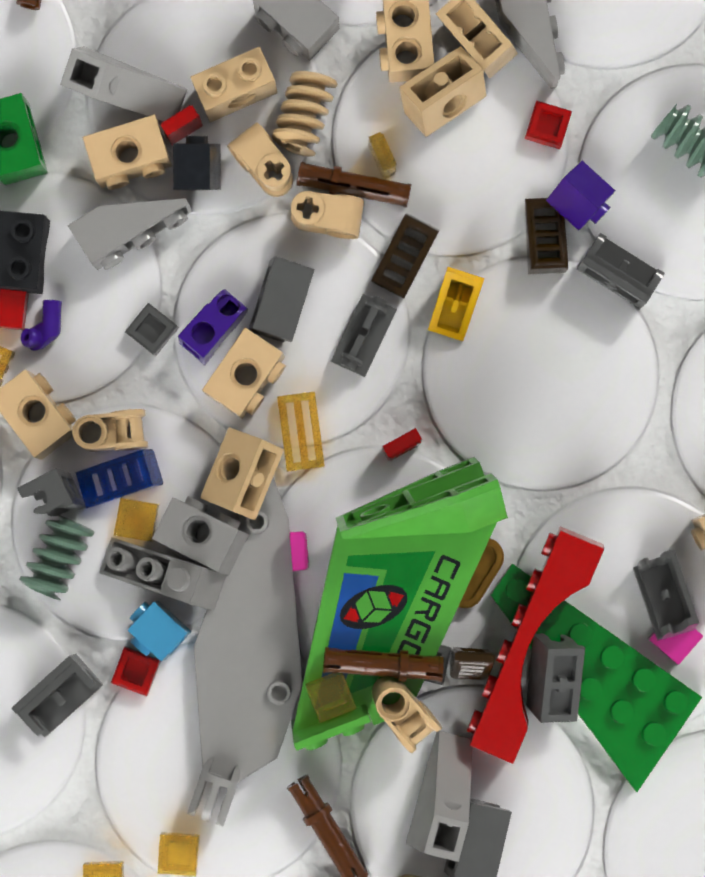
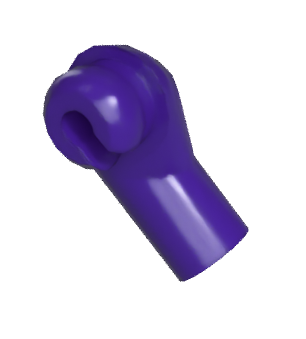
(45, 331)

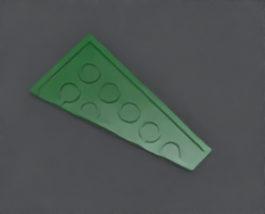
(623, 695)

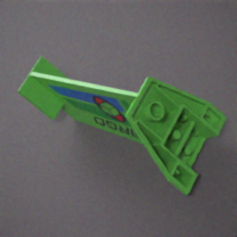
(397, 583)

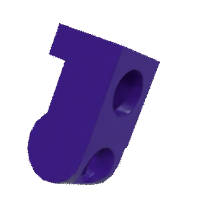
(212, 326)

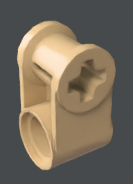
(259, 157)
(334, 214)
(113, 431)
(408, 716)

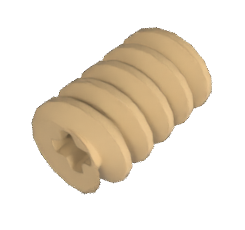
(301, 111)

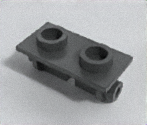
(364, 334)

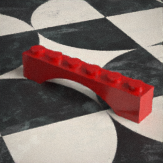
(567, 569)

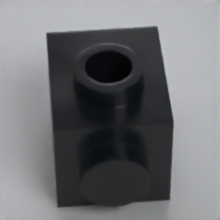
(196, 164)

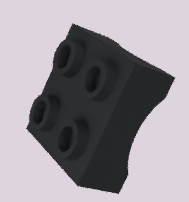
(23, 251)

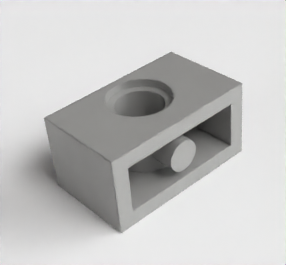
(179, 531)

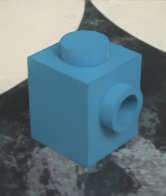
(156, 630)

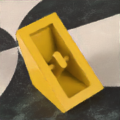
(455, 303)

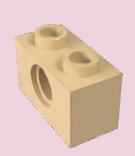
(234, 84)
(443, 91)
(107, 146)
(246, 351)
(18, 398)
(242, 473)

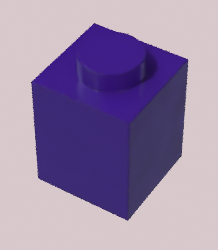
(581, 196)

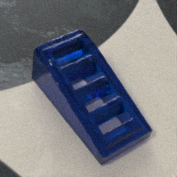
(148, 467)

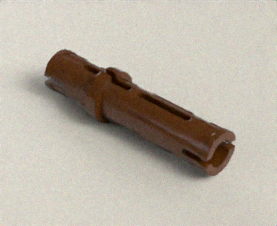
(353, 184)
(373, 663)
(319, 817)

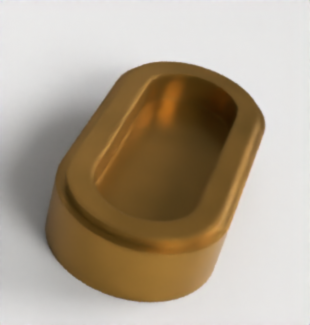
(484, 574)

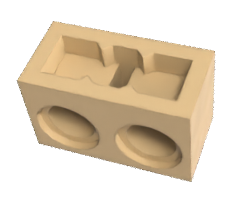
(477, 34)
(413, 38)

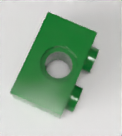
(25, 157)

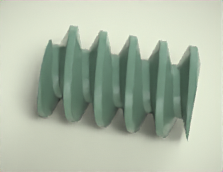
(685, 134)
(56, 557)

